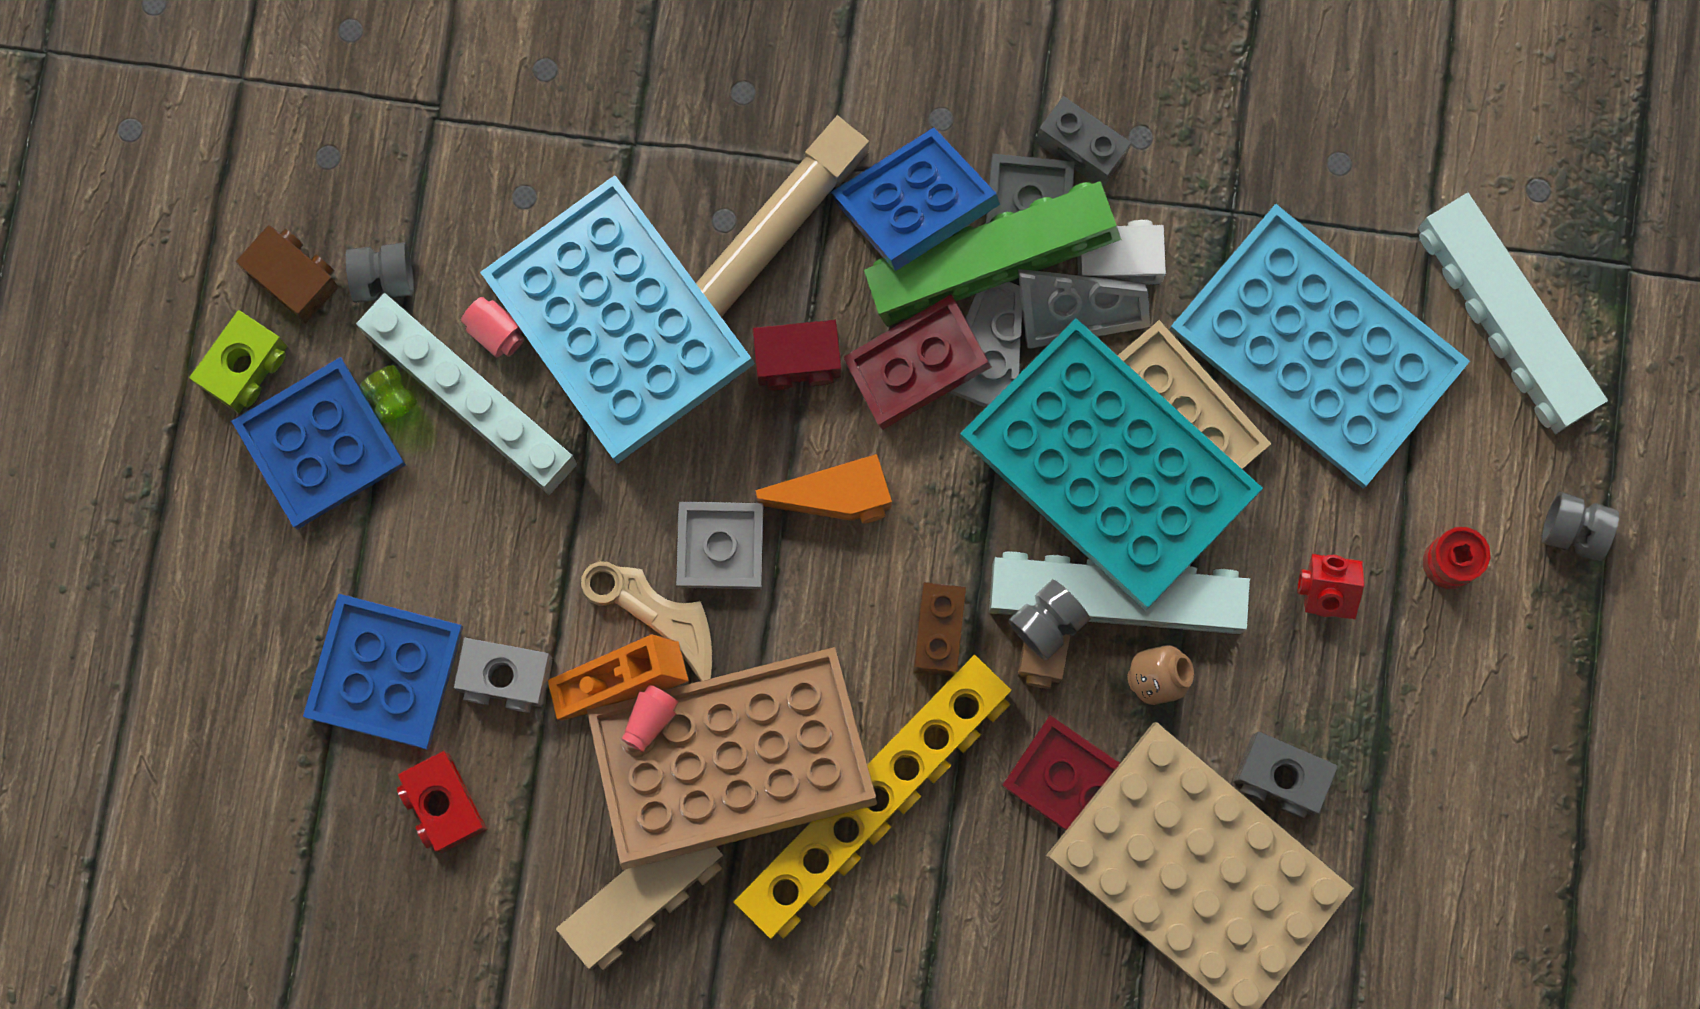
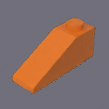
(838, 492)
(618, 676)

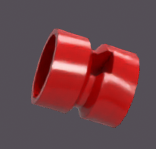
(1456, 558)

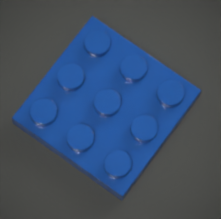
(915, 198)
(318, 443)
(383, 671)

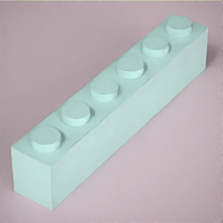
(1511, 314)
(467, 394)
(1190, 603)

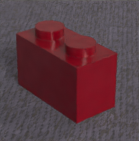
(797, 354)

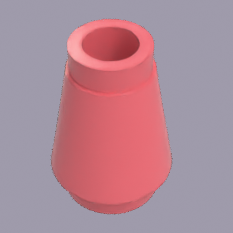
(649, 717)

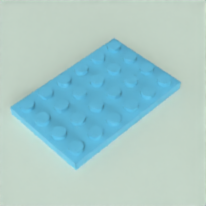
(617, 319)
(1319, 346)

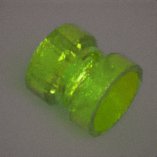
(388, 394)

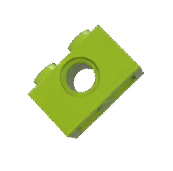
(239, 338)

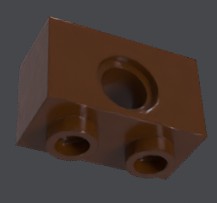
(939, 629)

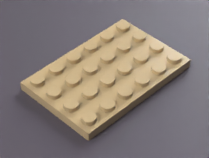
(1199, 871)

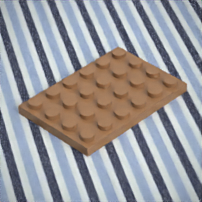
(734, 760)

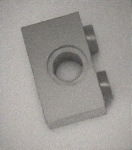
(482, 658)

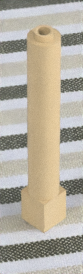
(824, 167)

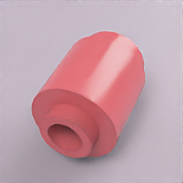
(492, 327)

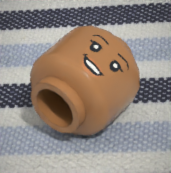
(1160, 675)

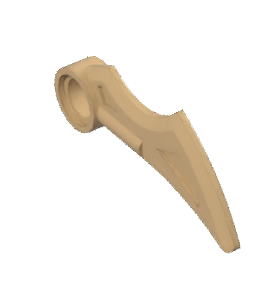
(670, 619)

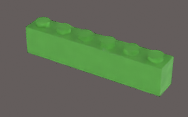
(995, 251)

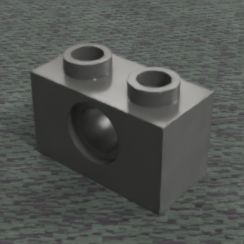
(1082, 138)
(1310, 775)

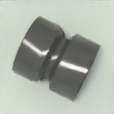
(379, 272)
(1565, 529)
(1050, 619)

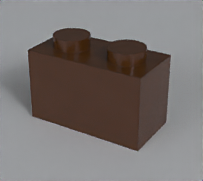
(288, 273)

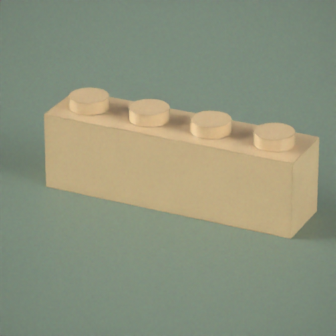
(631, 902)

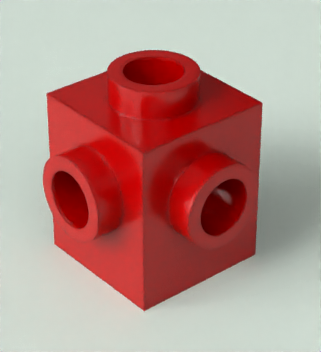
(1332, 586)

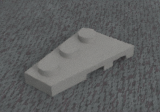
(996, 323)

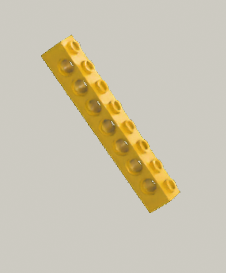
(971, 681)

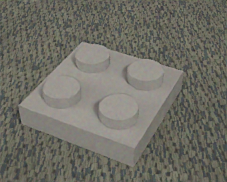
(720, 545)

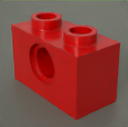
(462, 817)

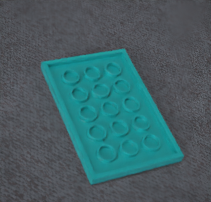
(1110, 463)

